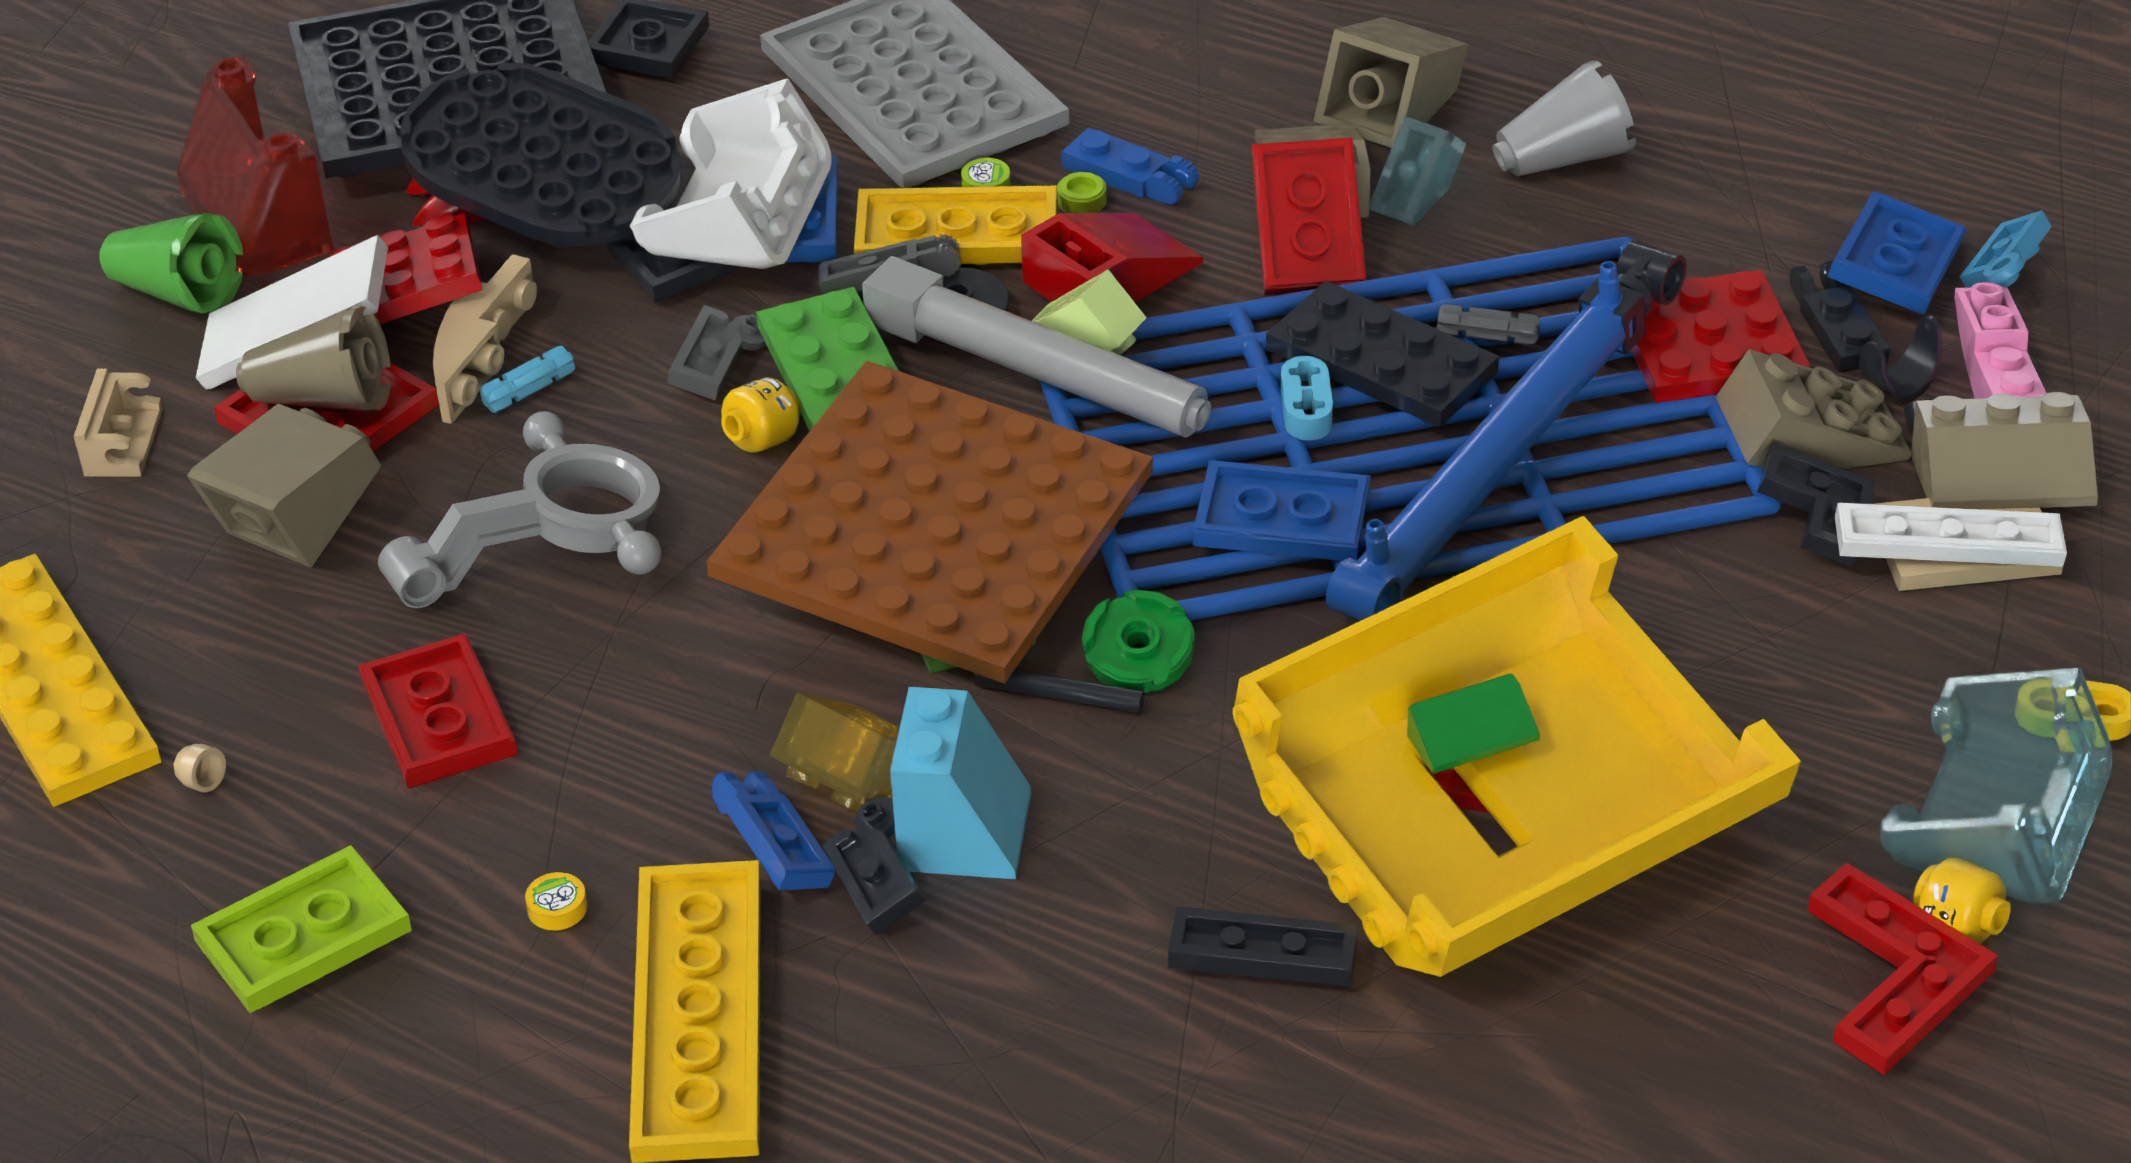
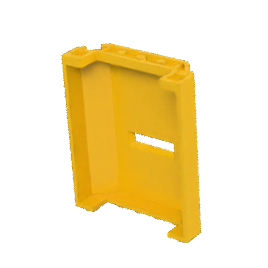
(1614, 786)

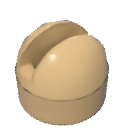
(200, 767)

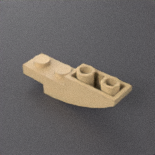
(471, 332)

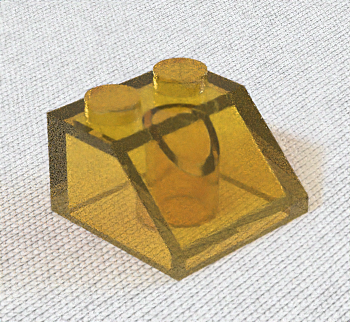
(837, 747)

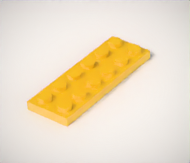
(60, 693)
(696, 1013)

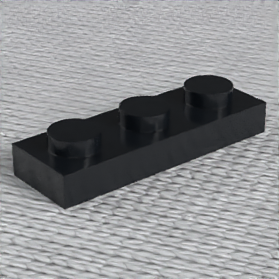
(1263, 946)

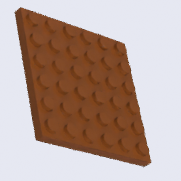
(932, 520)

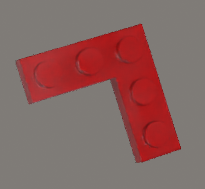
(1933, 962)

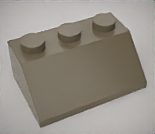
(2005, 452)

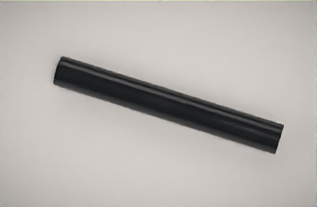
(1068, 690)

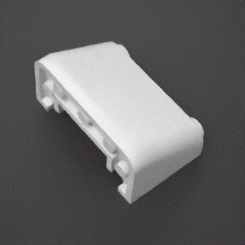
(752, 181)

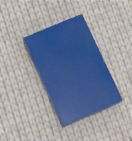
(1897, 252)
(1282, 510)

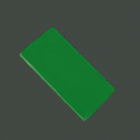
(1471, 723)

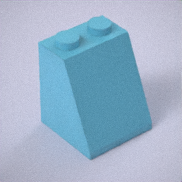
(956, 789)

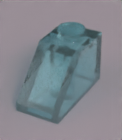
(1416, 171)

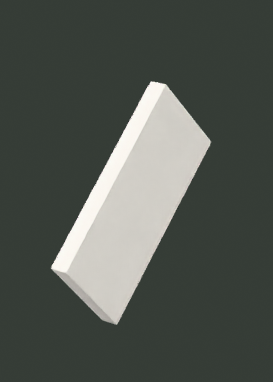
(290, 304)

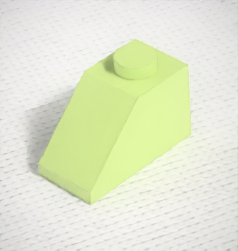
(1095, 313)

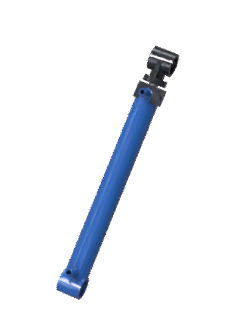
(1607, 323)

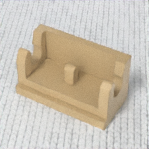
(116, 426)

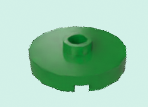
(1133, 620)

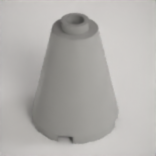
(1568, 125)

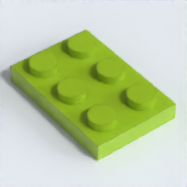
(301, 928)

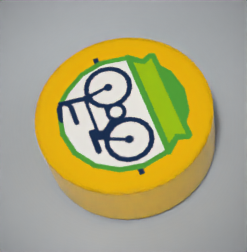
(556, 901)

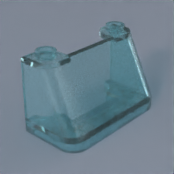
(2014, 782)

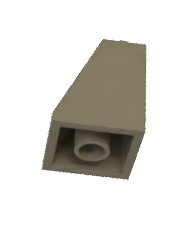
(1384, 73)
(287, 481)

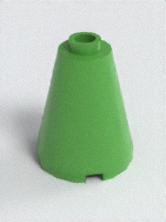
(177, 261)

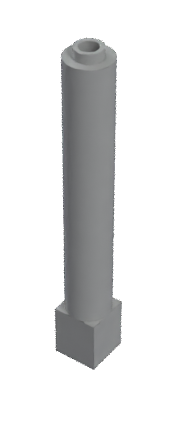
(915, 304)

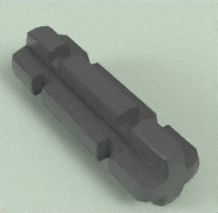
(1489, 324)

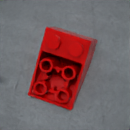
(1082, 245)

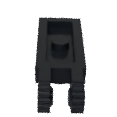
(1835, 317)

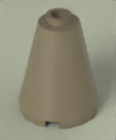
(321, 365)

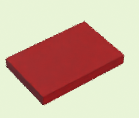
(1308, 214)
(437, 710)

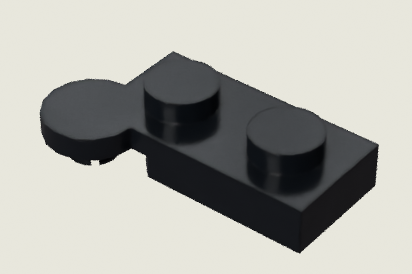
(873, 866)

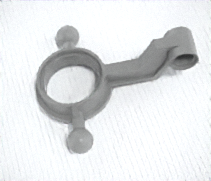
(428, 569)

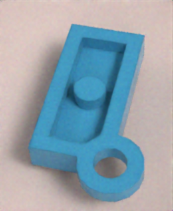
(2007, 251)

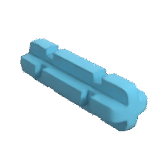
(527, 379)

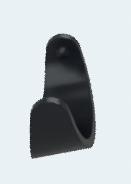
(1915, 368)

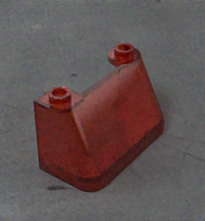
(256, 183)

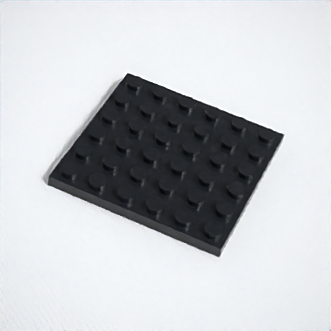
(374, 61)

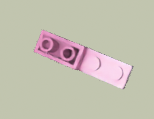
(1995, 343)

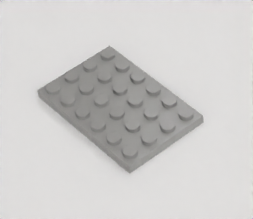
(914, 84)

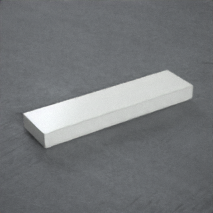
(1950, 534)

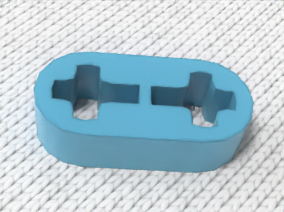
(1300, 398)

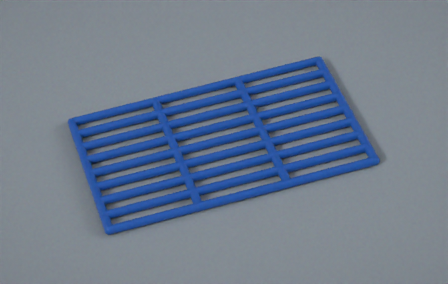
(1527, 471)

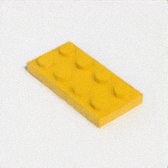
(981, 219)

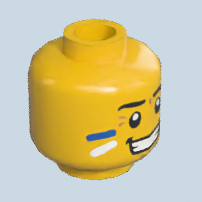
(760, 414)
(1964, 898)

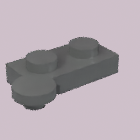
(712, 351)

